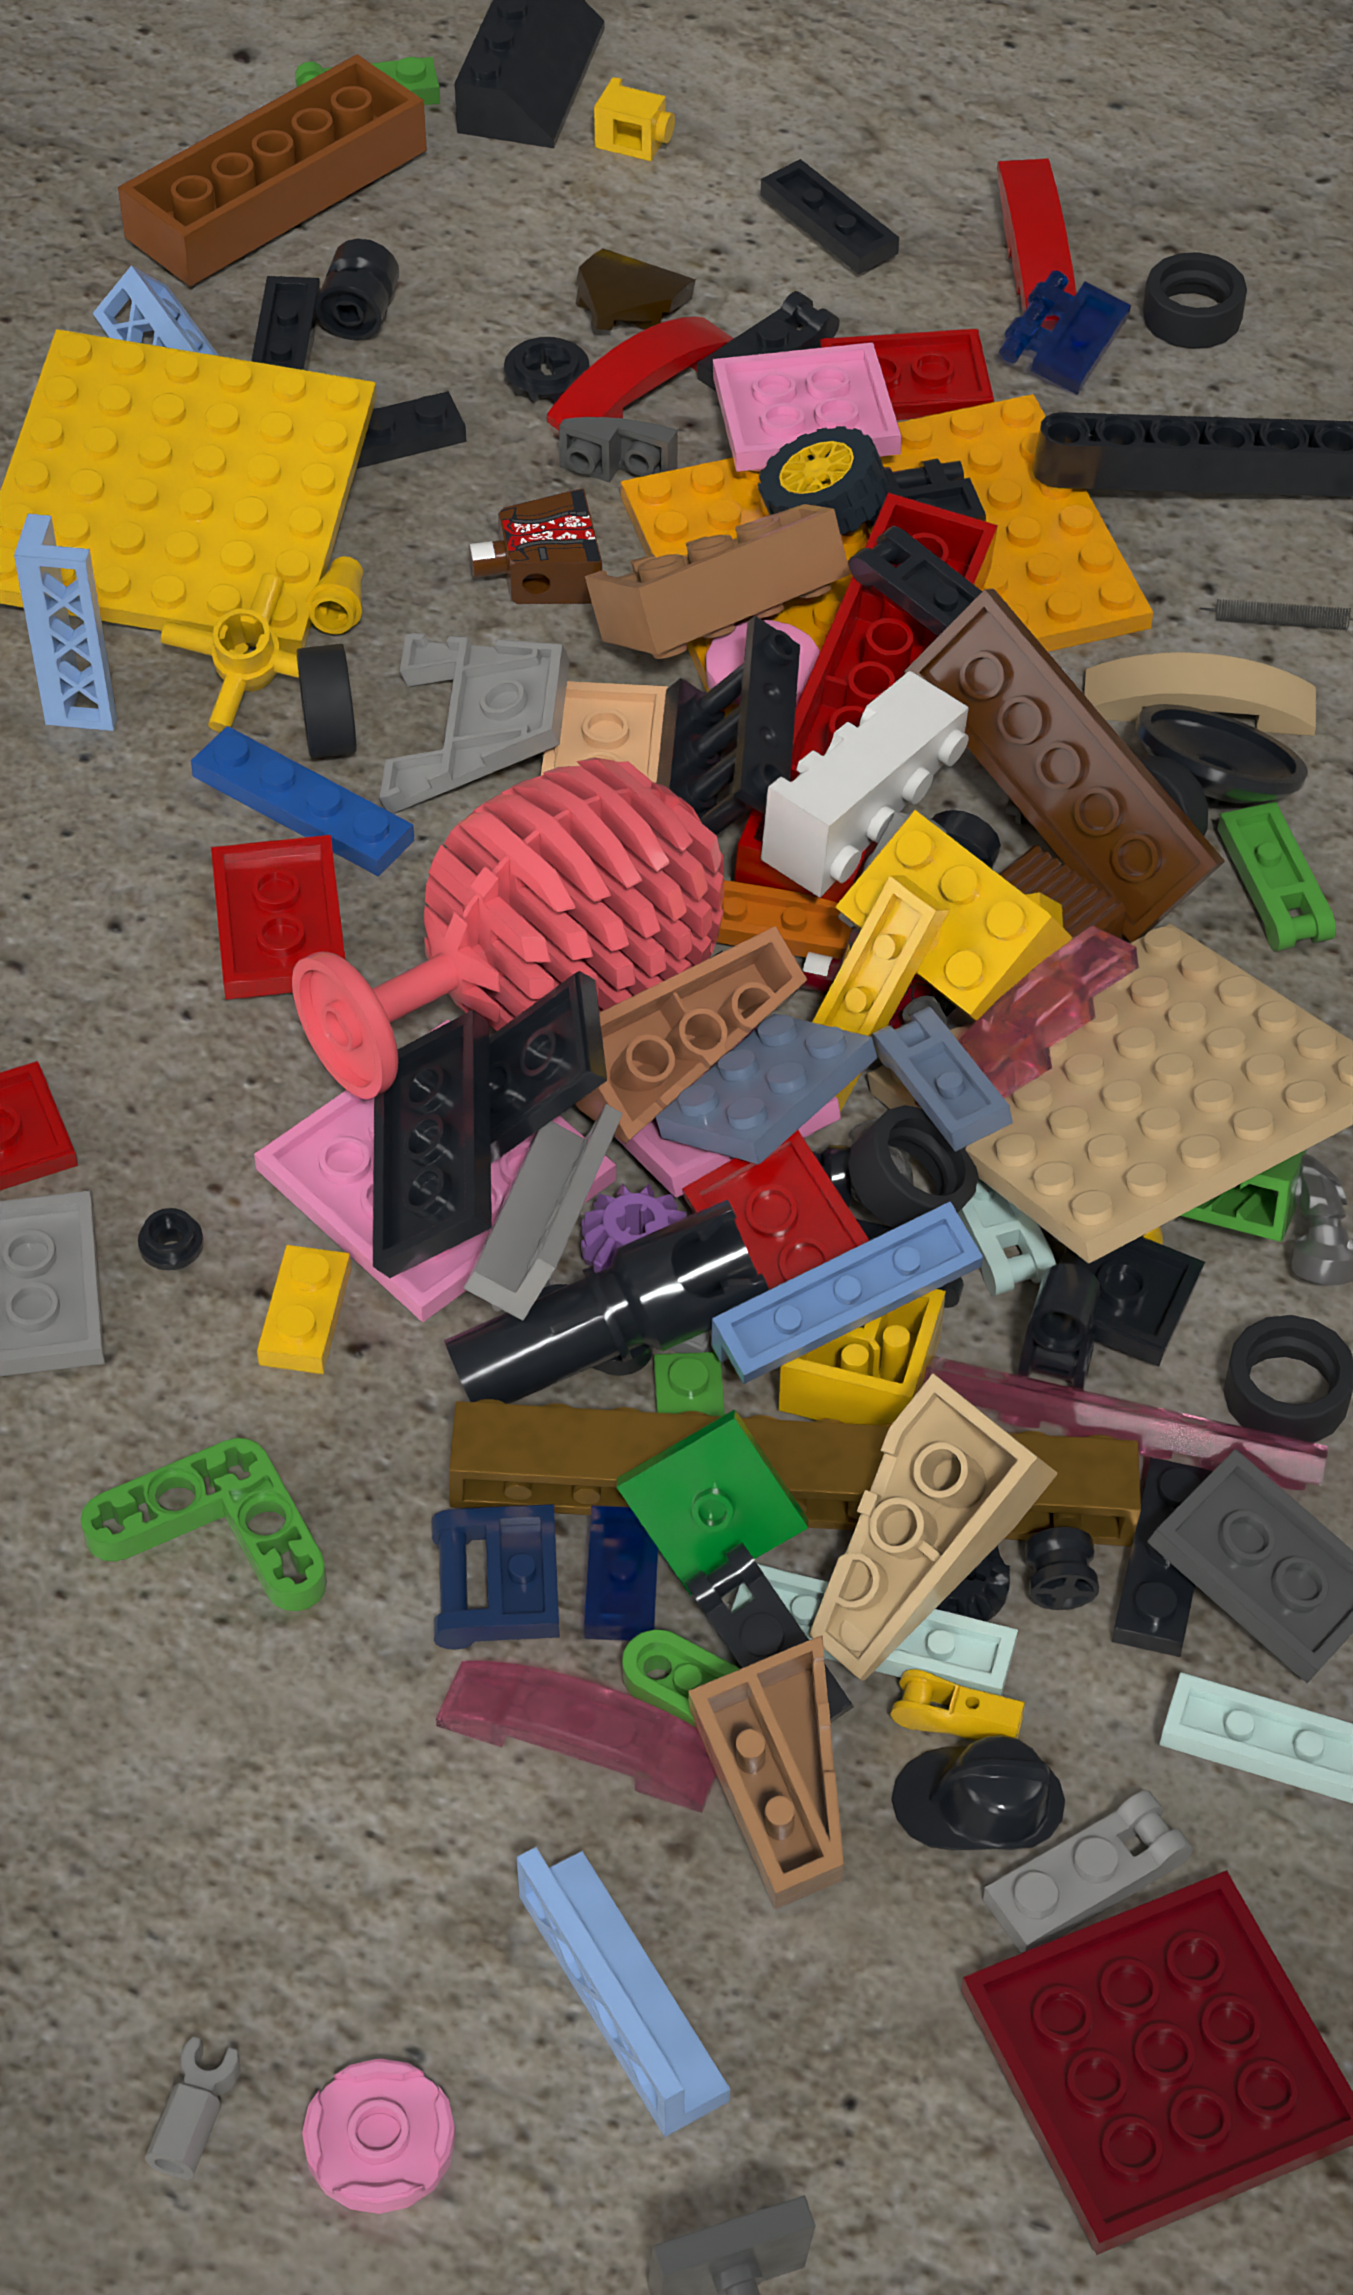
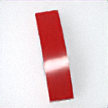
(637, 368)

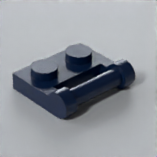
(518, 1574)

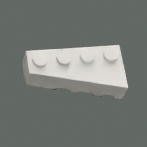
(868, 774)

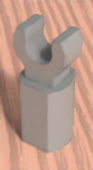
(190, 2112)

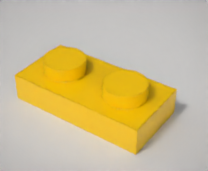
(304, 1309)

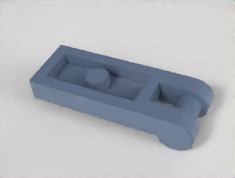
(943, 1078)

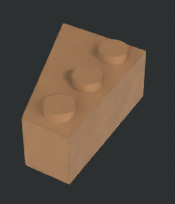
(776, 1765)

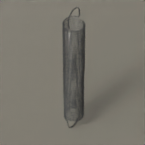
(1278, 621)

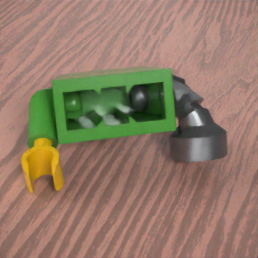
(1267, 1206)

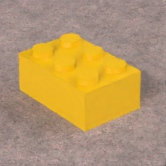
(991, 928)

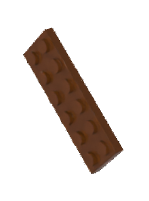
(1066, 765)

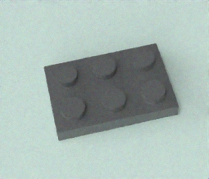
(1264, 1563)

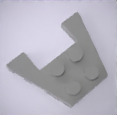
(500, 712)

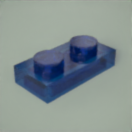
(620, 1576)

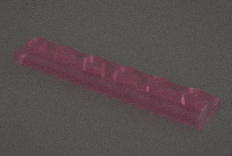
(1156, 1429)

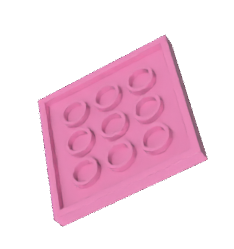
(328, 1175)

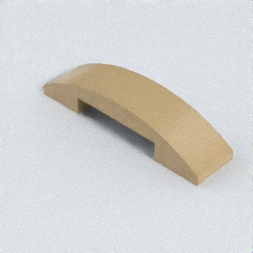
(1203, 682)

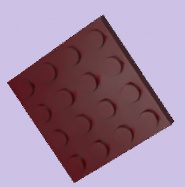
(1162, 2060)

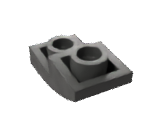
(607, 444)

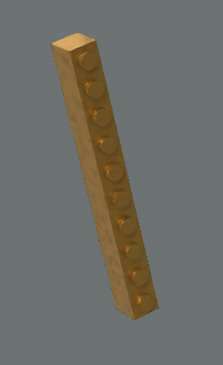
(576, 1454)

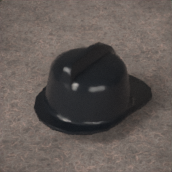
(979, 1797)

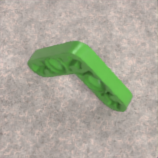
(232, 1499)

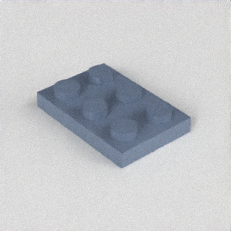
(766, 1088)

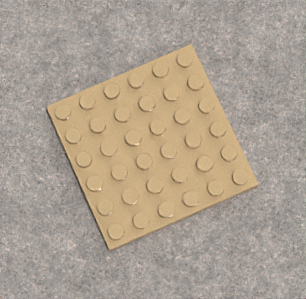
(1161, 1099)

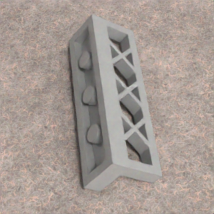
(539, 1214)

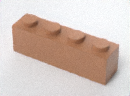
(685, 1025)

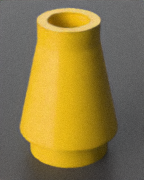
(337, 597)

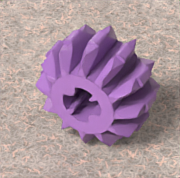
(622, 1221)

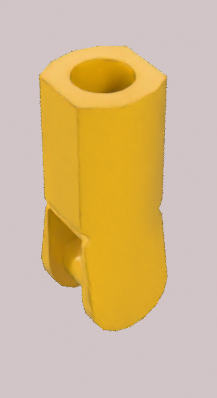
(970, 1714)

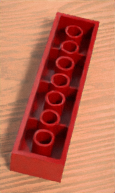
(864, 656)

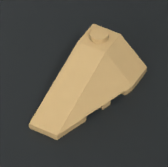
(932, 1515)

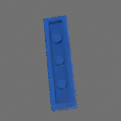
(302, 800)

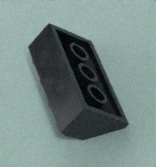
(526, 69)

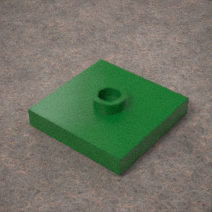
(711, 1497)

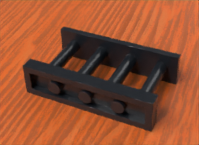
(763, 722)

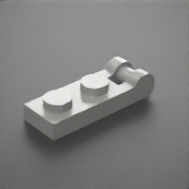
(1086, 1874)

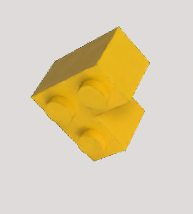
(868, 1371)

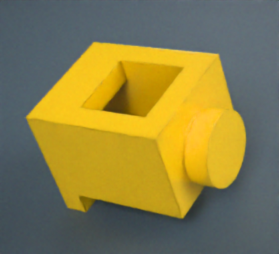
(631, 121)

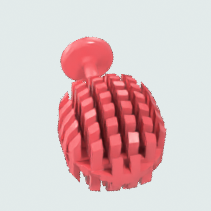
(533, 886)

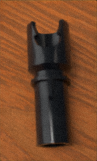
(651, 1294)

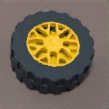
(827, 470)

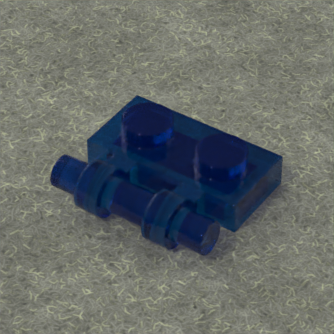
(1079, 338)

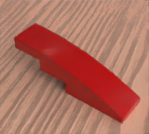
(1034, 227)

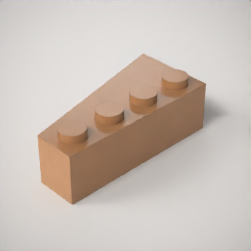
(719, 581)

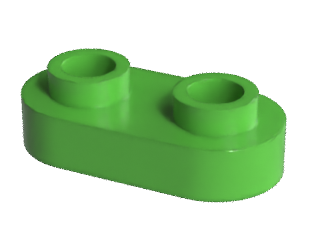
(683, 1660)

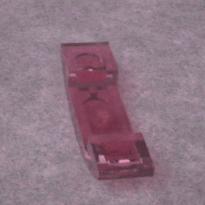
(581, 1722)

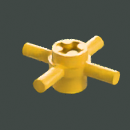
(230, 650)

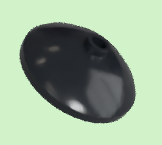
(1222, 753)

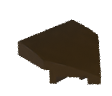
(629, 290)

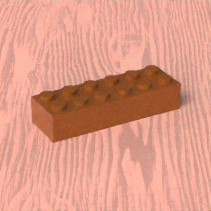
(272, 169)

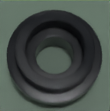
(169, 1226)

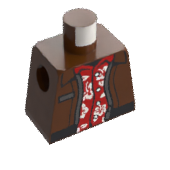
(542, 550)

